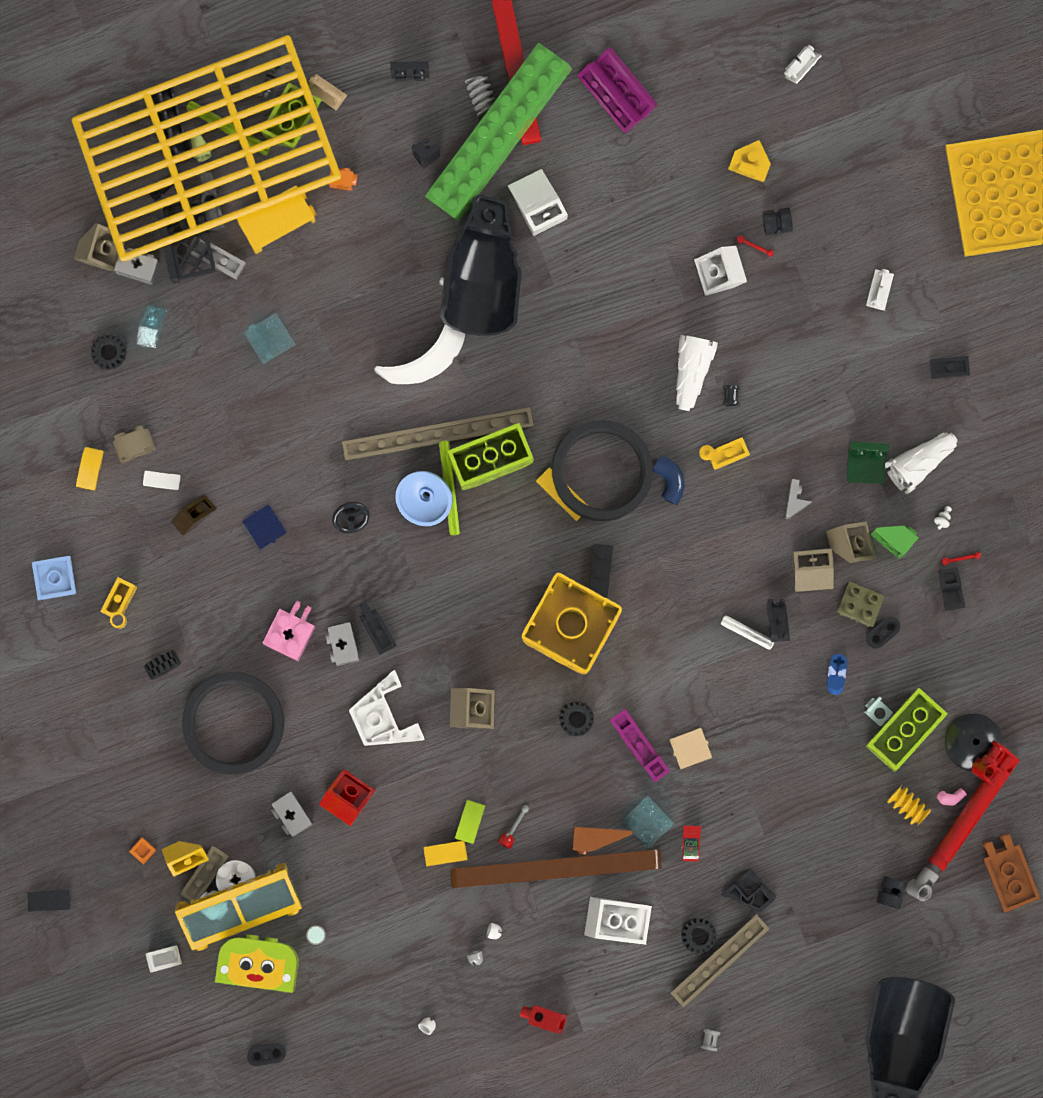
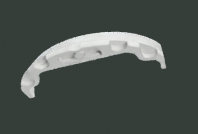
(429, 364)

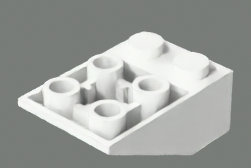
(538, 202)

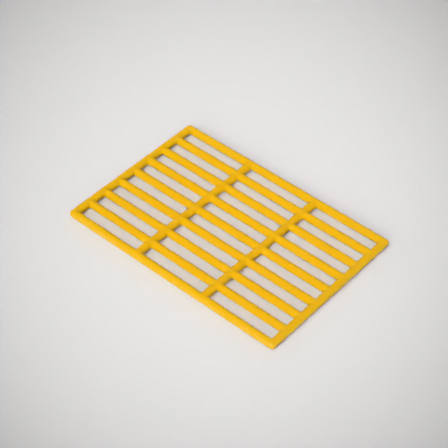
(240, 135)

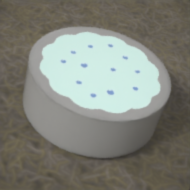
(316, 935)

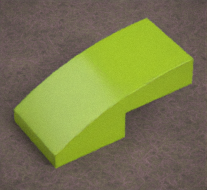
(470, 821)

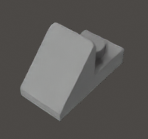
(793, 504)

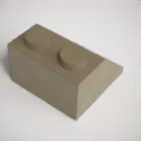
(472, 708)

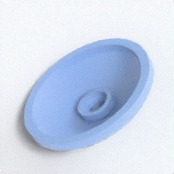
(416, 505)

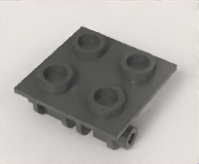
(262, 77)

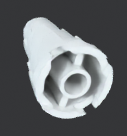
(693, 365)
(915, 464)

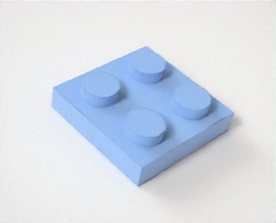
(54, 578)

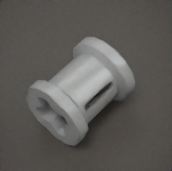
(710, 1039)

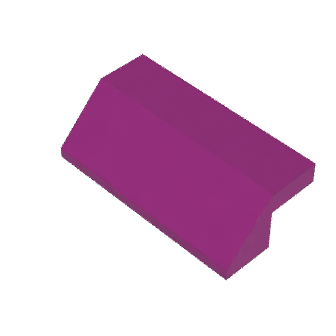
(617, 90)

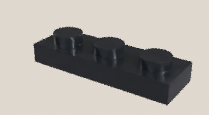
(601, 569)

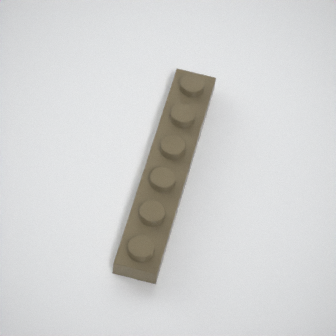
(719, 960)

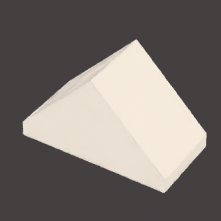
(163, 958)

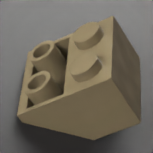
(813, 570)

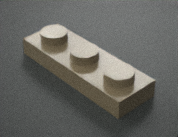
(204, 874)

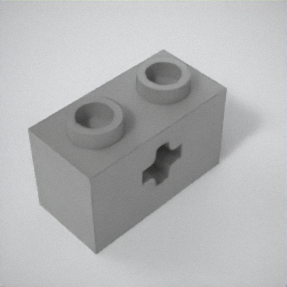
(144, 273)
(345, 633)
(291, 804)

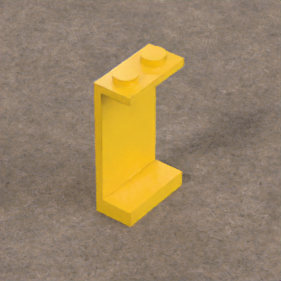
(276, 221)

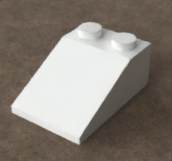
(617, 920)

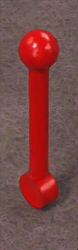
(740, 239)
(945, 561)

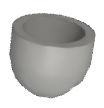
(475, 957)

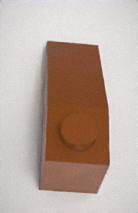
(594, 838)

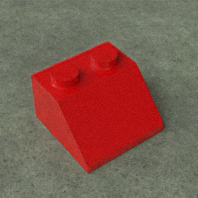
(347, 797)

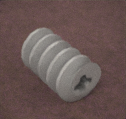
(480, 94)

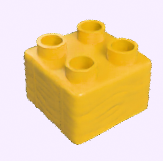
(571, 624)

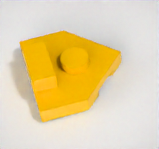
(751, 161)

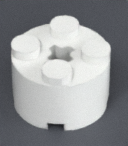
(232, 868)

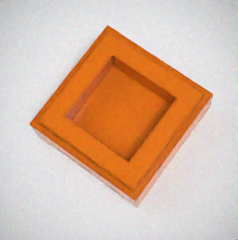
(142, 850)

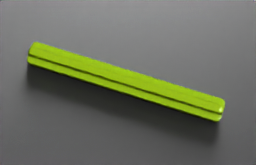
(229, 128)
(448, 478)

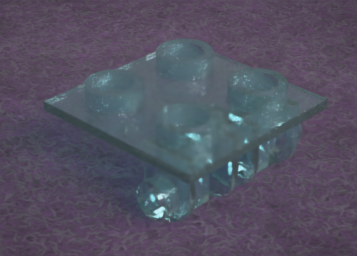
(269, 338)
(648, 822)

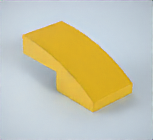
(89, 468)
(445, 853)

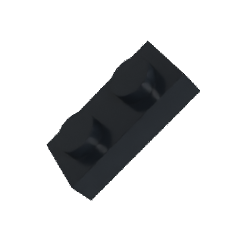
(949, 367)

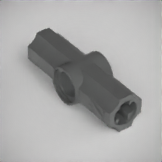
(212, 193)

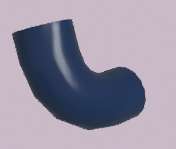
(674, 479)

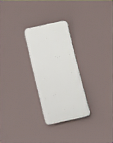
(161, 480)

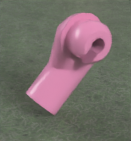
(951, 799)

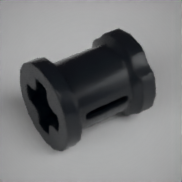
(731, 395)

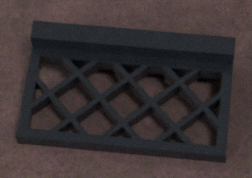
(170, 251)

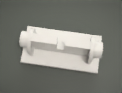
(797, 70)
(880, 289)

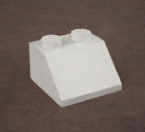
(720, 270)

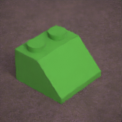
(896, 539)

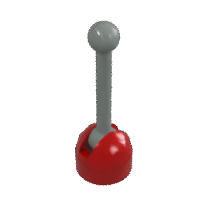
(507, 839)

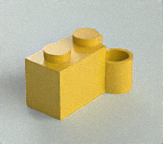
(118, 601)

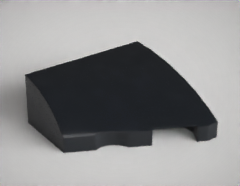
(750, 891)

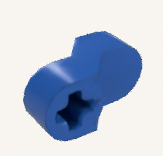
(838, 665)

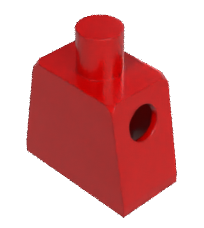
(552, 1020)

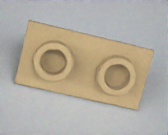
(327, 92)

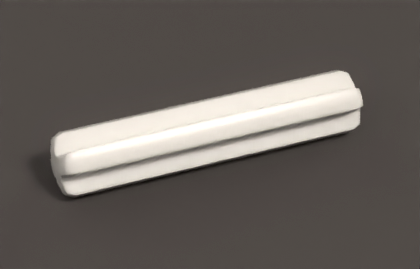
(747, 632)

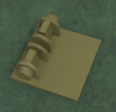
(860, 604)

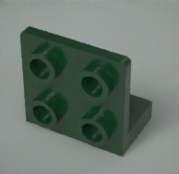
(867, 463)

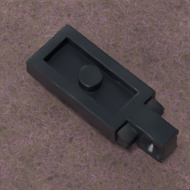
(376, 629)

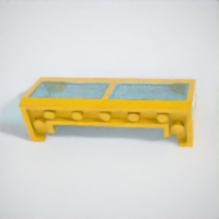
(238, 907)

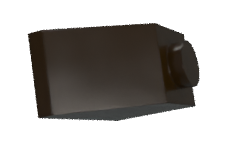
(193, 514)

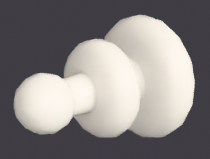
(944, 517)

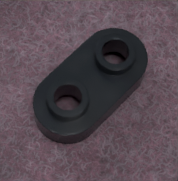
(883, 633)
(266, 1054)

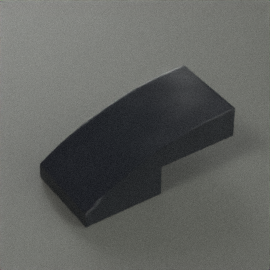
(951, 589)
(48, 900)

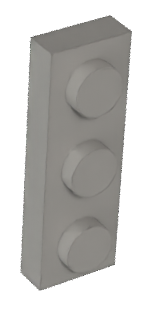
(223, 260)

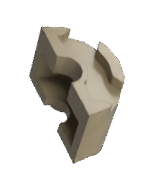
(133, 444)

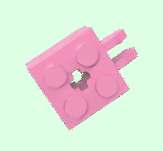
(300, 629)

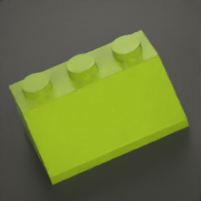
(293, 123)

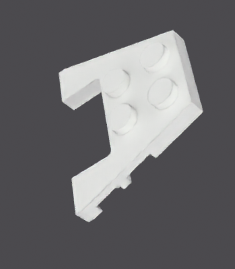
(375, 719)

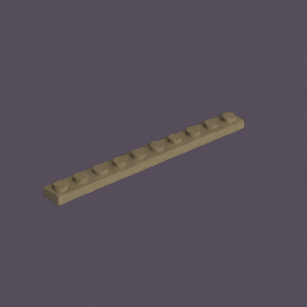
(434, 434)

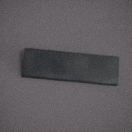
(167, 114)

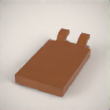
(1010, 874)

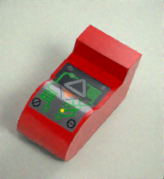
(691, 843)

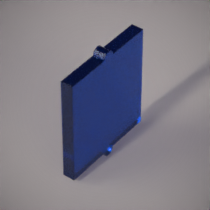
(264, 527)

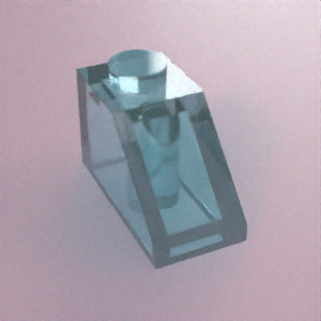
(151, 326)

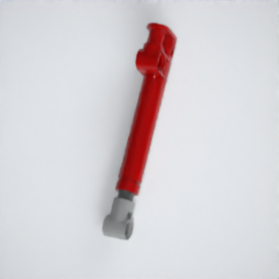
(993, 772)

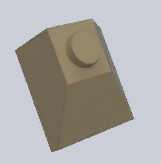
(97, 248)
(852, 542)

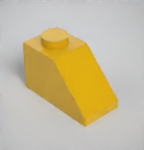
(183, 856)

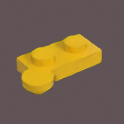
(724, 454)

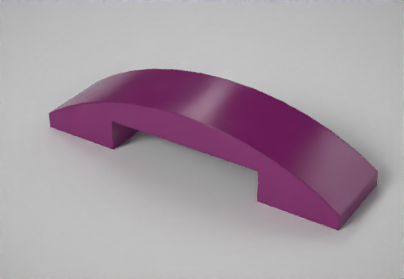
(639, 745)

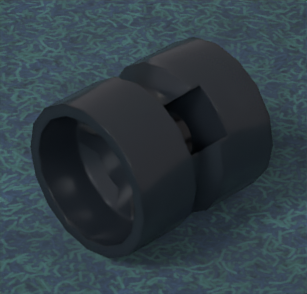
(777, 221)
(891, 899)

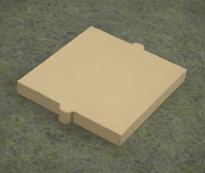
(690, 748)

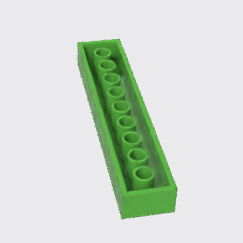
(498, 131)

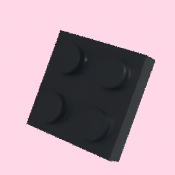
(404, 70)

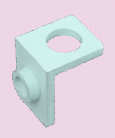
(872, 705)

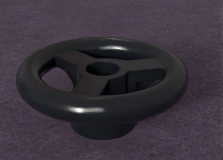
(350, 513)

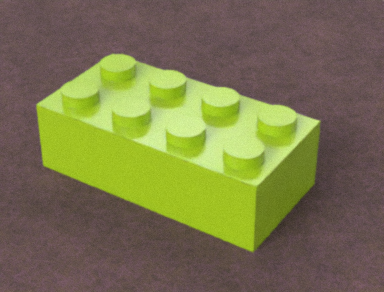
(906, 729)

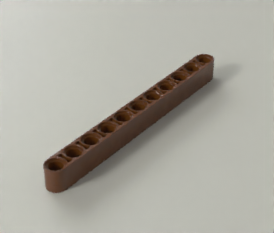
(555, 868)

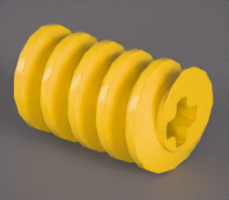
(908, 805)

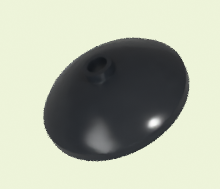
(960, 737)

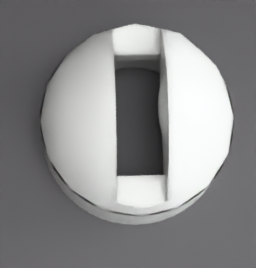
(492, 931)
(427, 1026)

